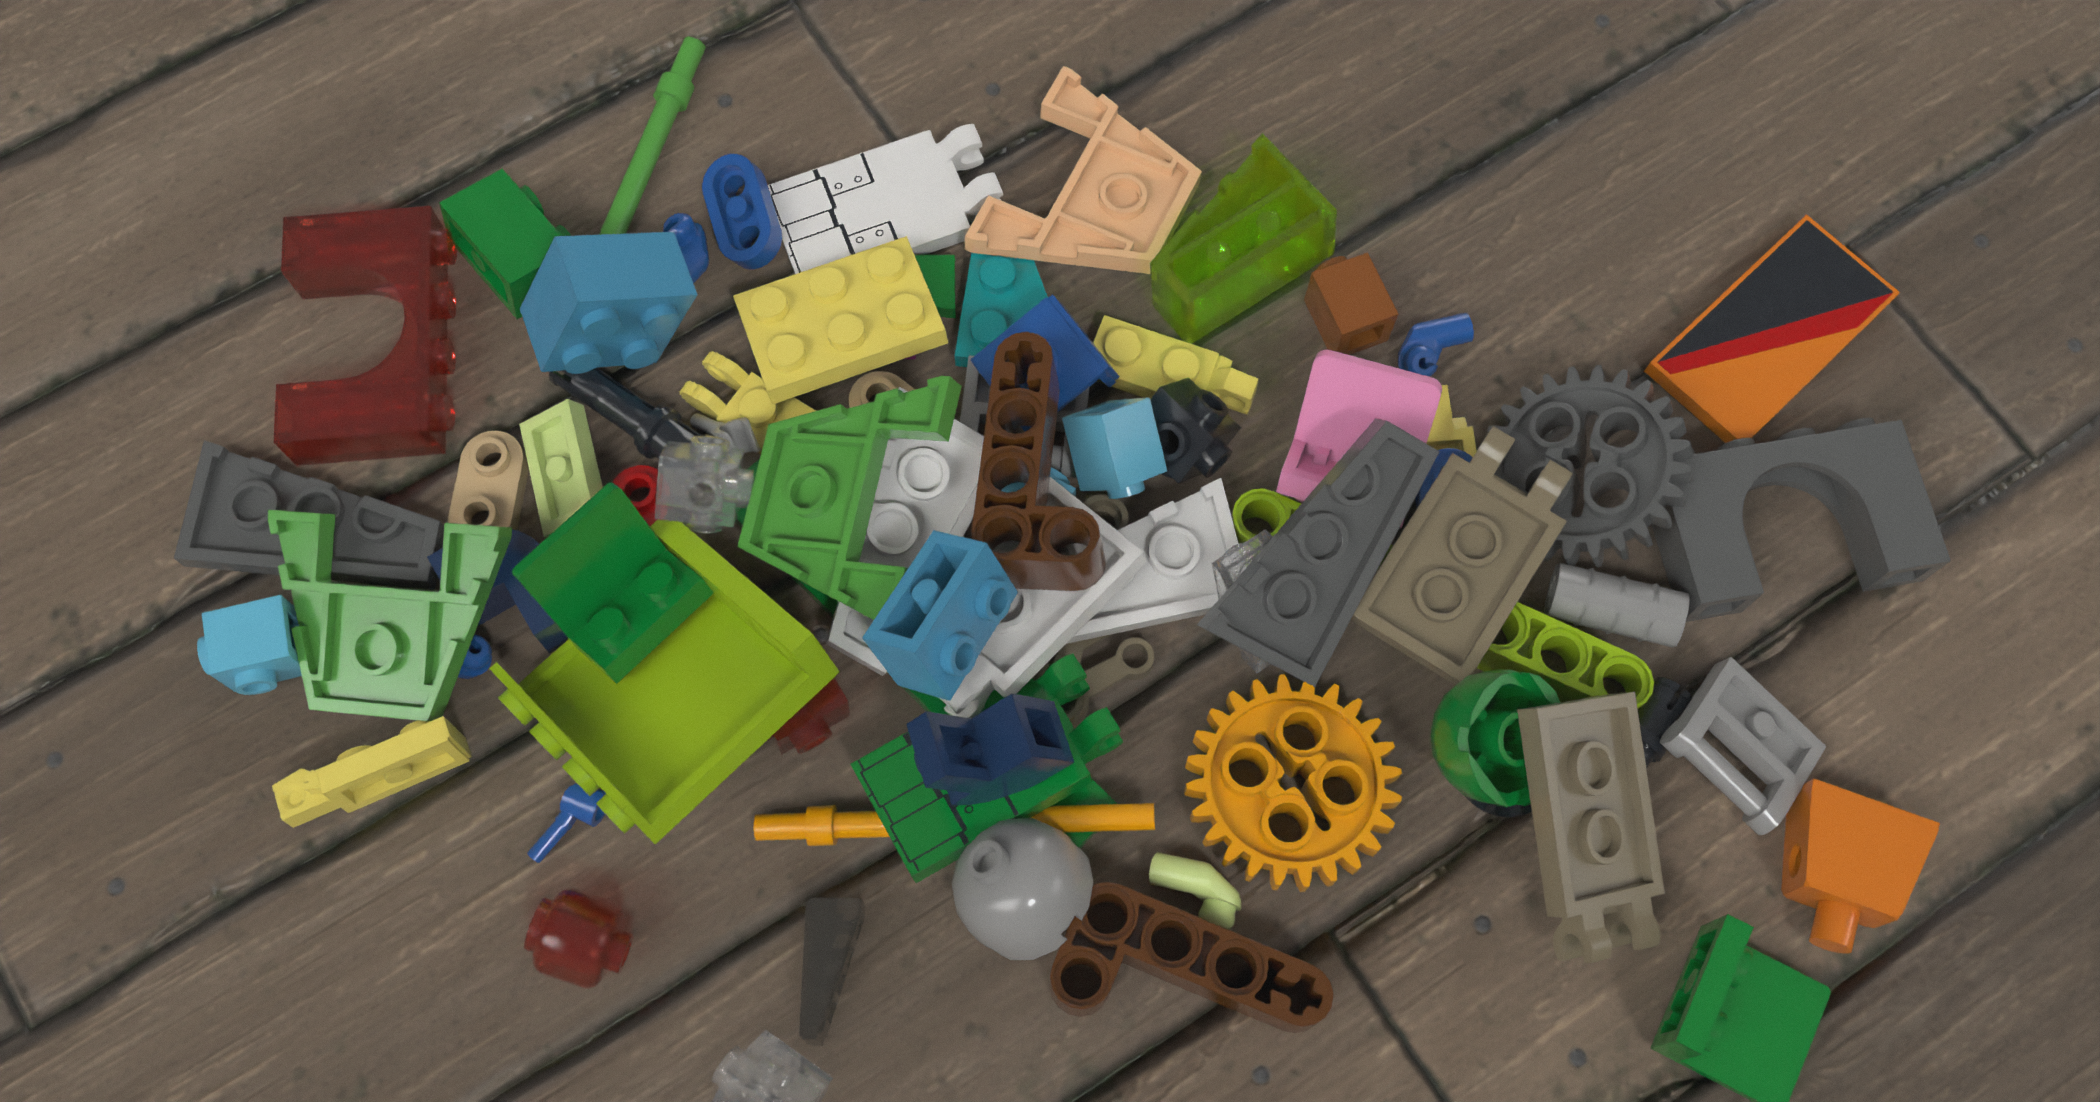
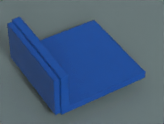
(1074, 354)

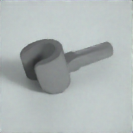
(736, 431)

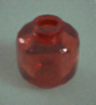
(578, 938)

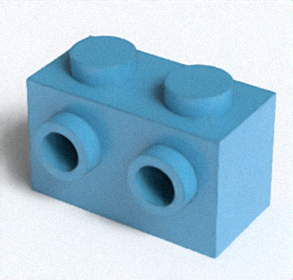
(941, 615)

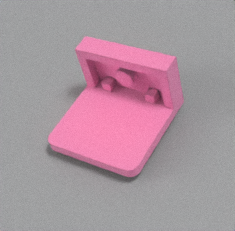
(1341, 404)

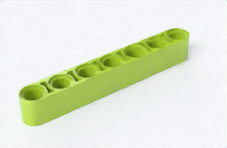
(1525, 629)

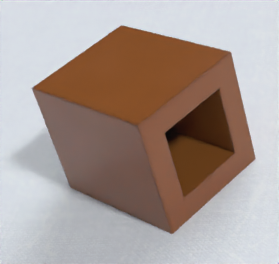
(1350, 304)

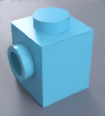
(1115, 446)
(250, 645)

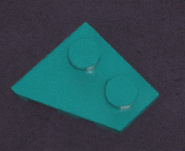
(994, 298)

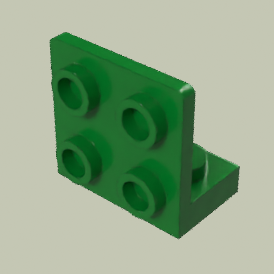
(611, 583)
(1741, 1015)

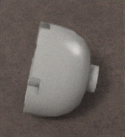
(1021, 887)

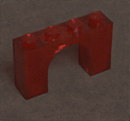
(403, 400)

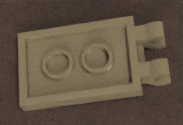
(1463, 561)
(1593, 823)

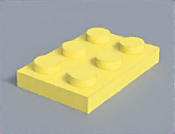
(840, 320)

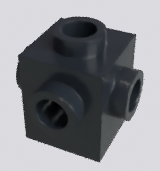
(1192, 430)

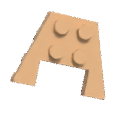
(1115, 203)

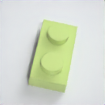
(560, 462)

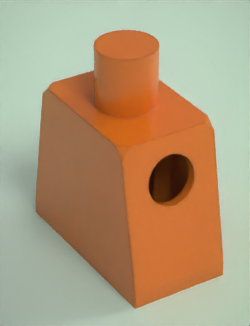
(1851, 861)

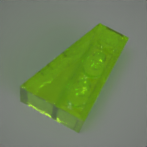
(1243, 244)

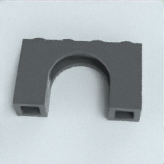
(1857, 472)

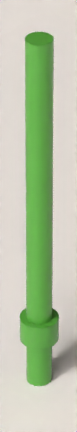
(672, 96)

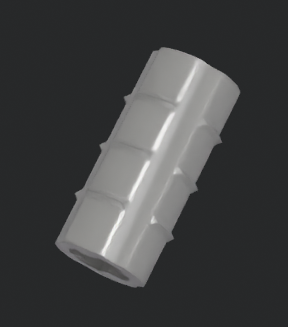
(1617, 605)

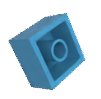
(607, 301)

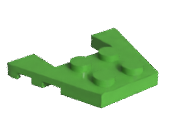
(821, 485)
(383, 645)

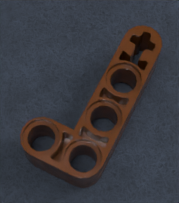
(1028, 459)
(1193, 972)

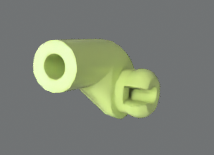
(1201, 880)

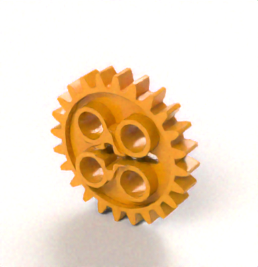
(1242, 813)

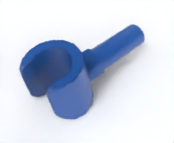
(573, 806)

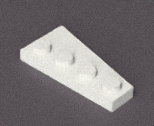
(918, 491)
(1178, 572)

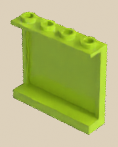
(686, 708)

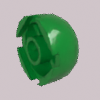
(1480, 736)

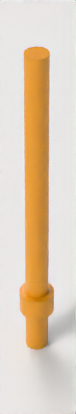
(826, 825)

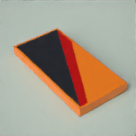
(1771, 332)

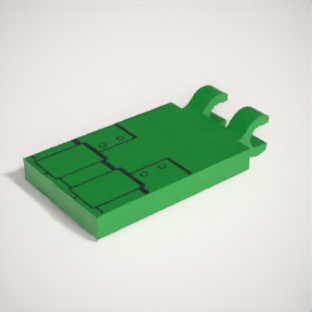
(934, 832)

